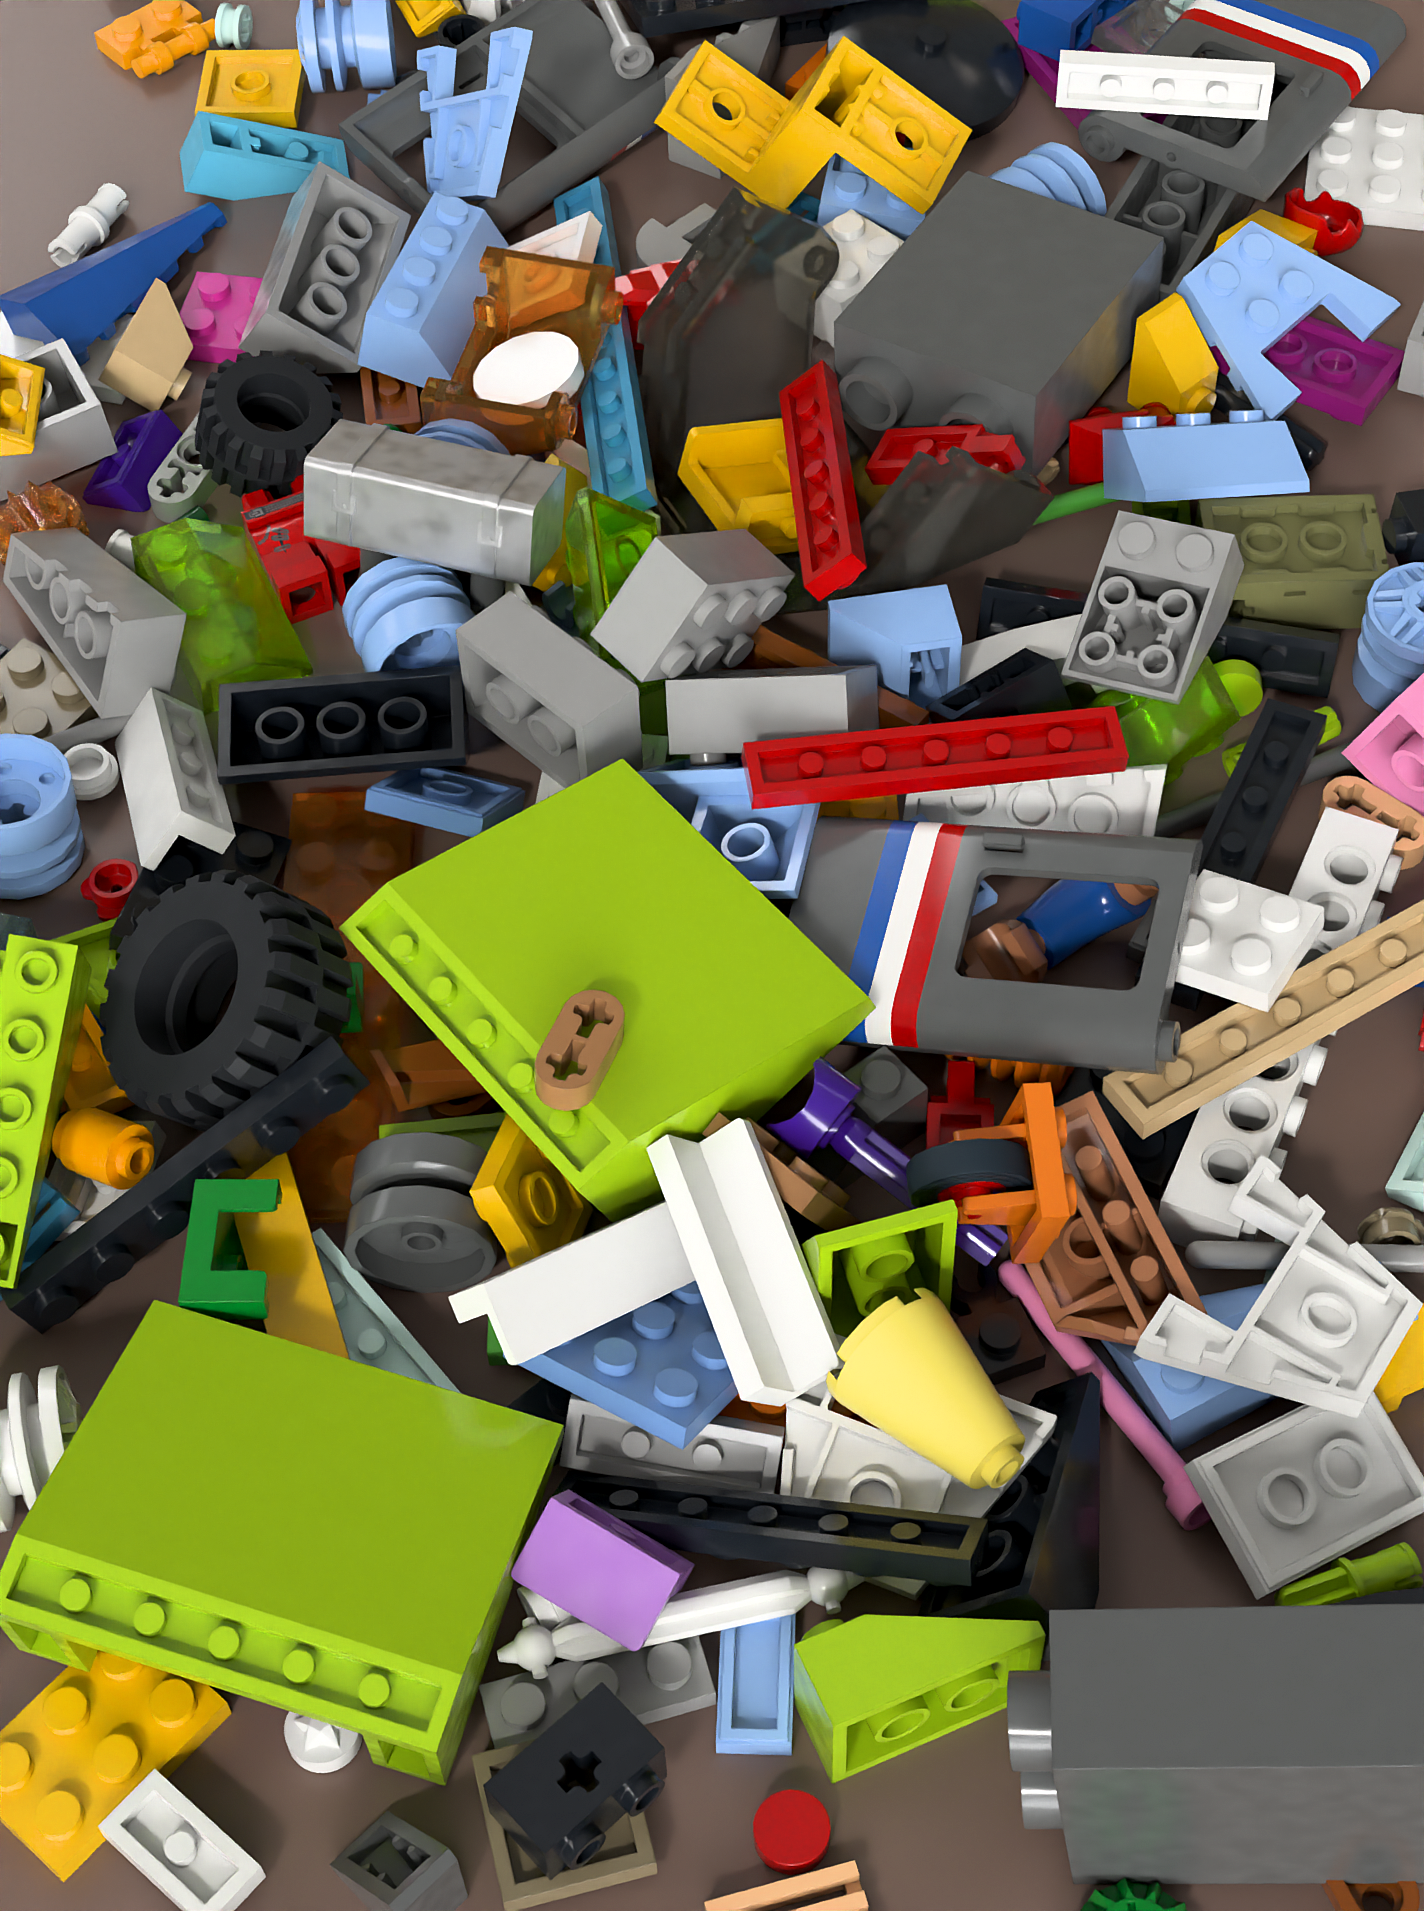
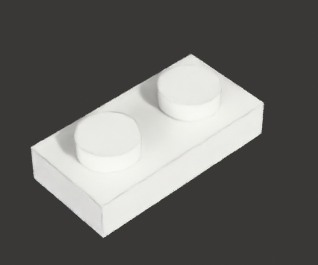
(180, 1848)

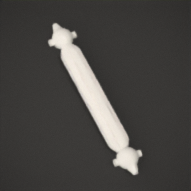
(686, 1616)

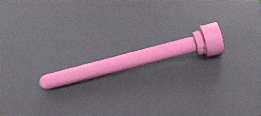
(1182, 1497)

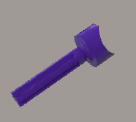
(829, 1120)

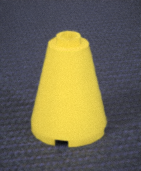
(927, 1390)

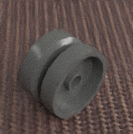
(415, 1214)

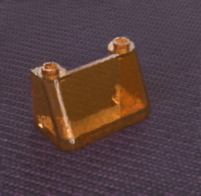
(526, 297)

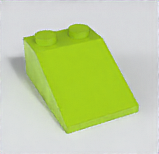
(883, 1259)
(903, 1681)

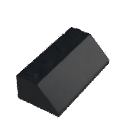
(342, 725)

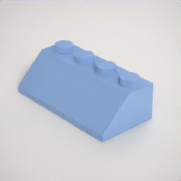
(428, 296)

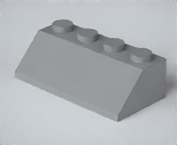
(325, 273)

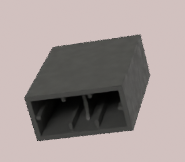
(997, 318)
(1228, 1743)

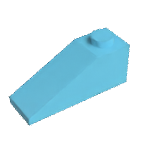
(252, 159)

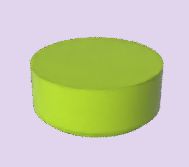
(1242, 684)

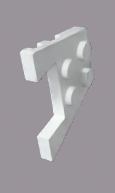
(1318, 1325)
(860, 1464)

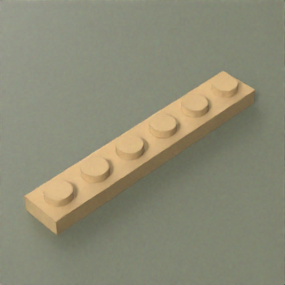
(1249, 1040)

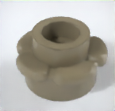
(1390, 1226)

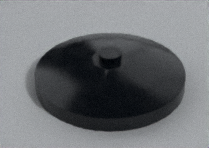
(945, 51)

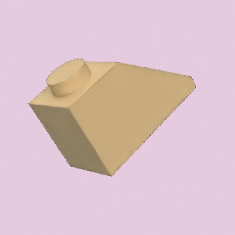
(151, 352)

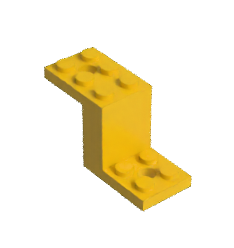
(842, 108)

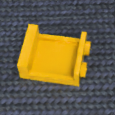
(743, 480)

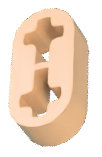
(1381, 808)

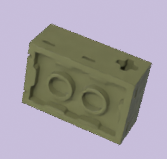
(1302, 556)

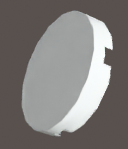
(529, 370)

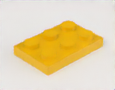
(90, 1746)

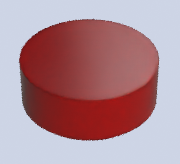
(791, 1832)

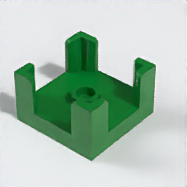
(214, 1264)

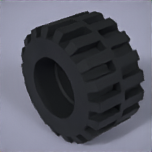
(265, 392)

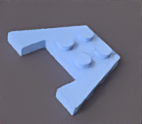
(475, 127)
(1258, 292)

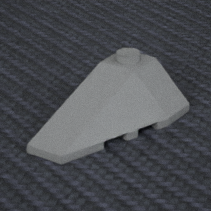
(756, 50)

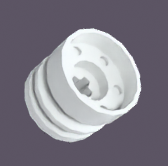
(34, 1436)

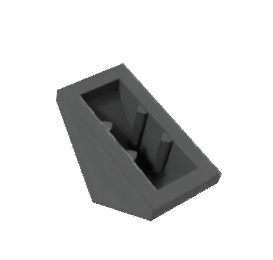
(401, 1869)

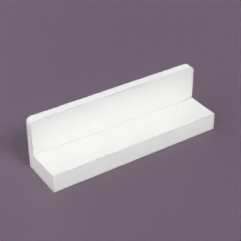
(1165, 84)
(171, 779)
(747, 1263)
(580, 1284)

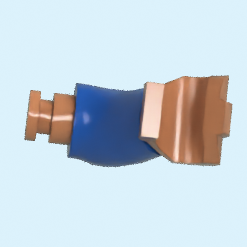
(1054, 928)

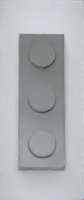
(723, 1455)
(650, 1682)

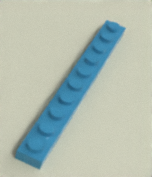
(612, 396)

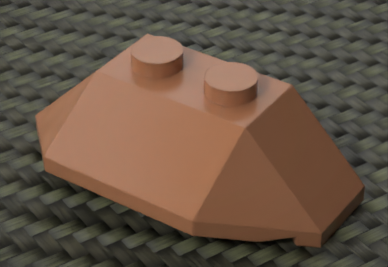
(1113, 1254)

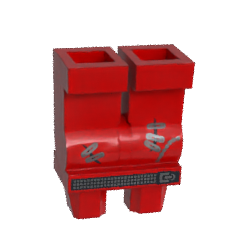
(291, 557)

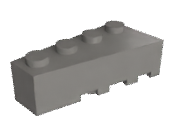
(96, 617)

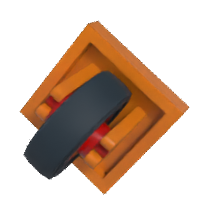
(1005, 1174)

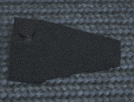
(1042, 1526)

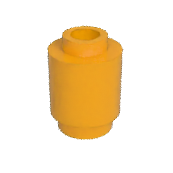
(103, 1147)

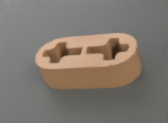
(591, 1053)

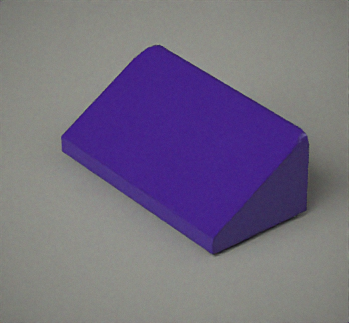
(124, 476)

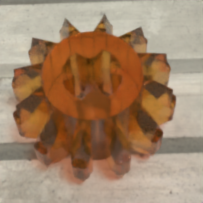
(38, 510)

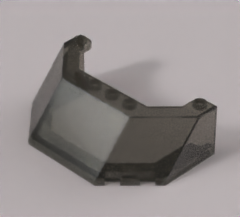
(740, 330)

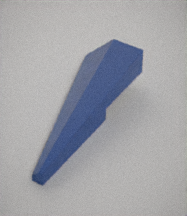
(105, 286)

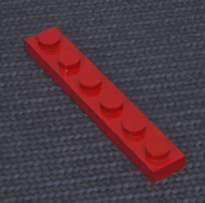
(821, 482)
(933, 757)

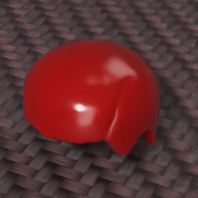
(1337, 221)

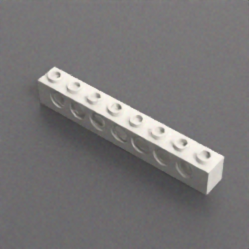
(1344, 874)

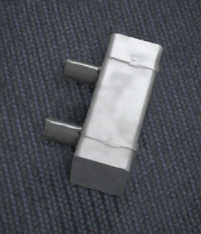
(434, 505)

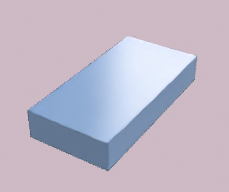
(756, 1688)

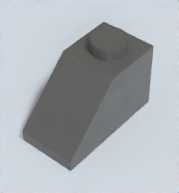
(890, 1103)

